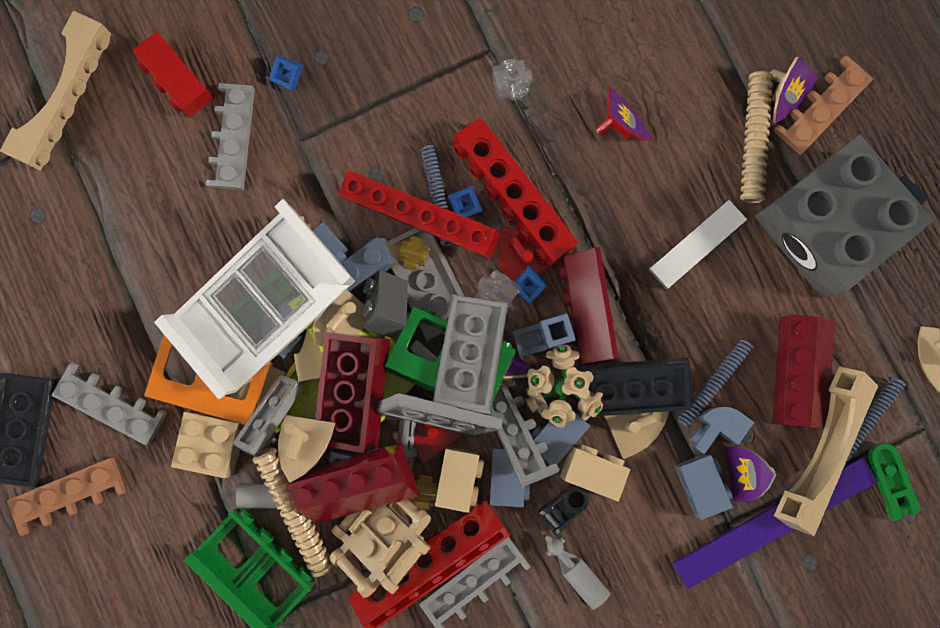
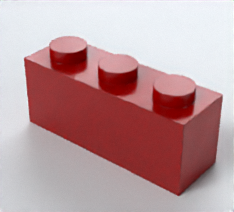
(171, 75)

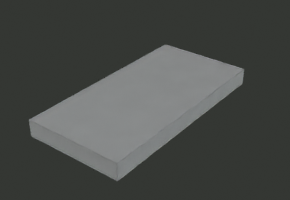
(429, 285)
(470, 354)
(438, 415)

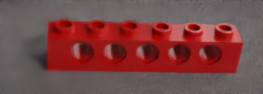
(479, 136)
(419, 214)
(421, 581)

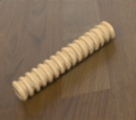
(756, 138)
(300, 525)

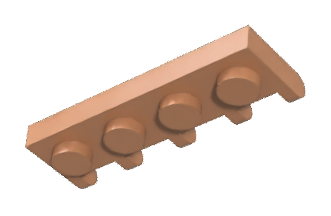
(824, 107)
(65, 493)

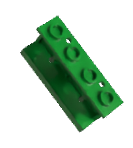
(424, 372)
(238, 585)

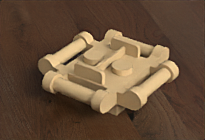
(382, 544)

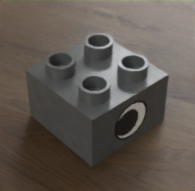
(844, 218)

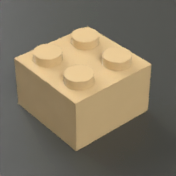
(207, 445)
(597, 474)
(457, 479)

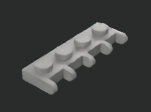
(233, 136)
(108, 406)
(517, 440)
(472, 582)

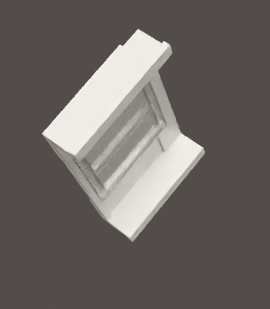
(256, 303)

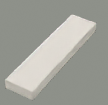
(697, 244)

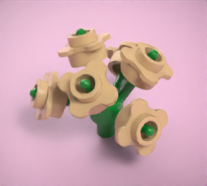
(569, 383)

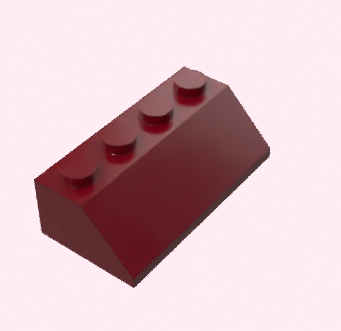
(588, 306)
(803, 371)
(351, 388)
(354, 484)

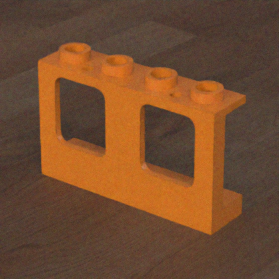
(198, 395)

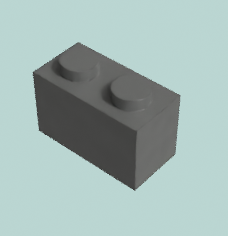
(385, 304)

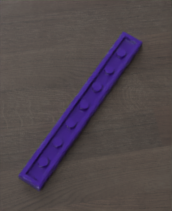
(761, 530)

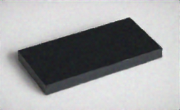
(641, 386)
(24, 427)

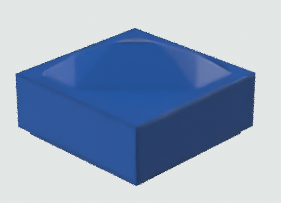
(285, 72)
(465, 202)
(531, 284)

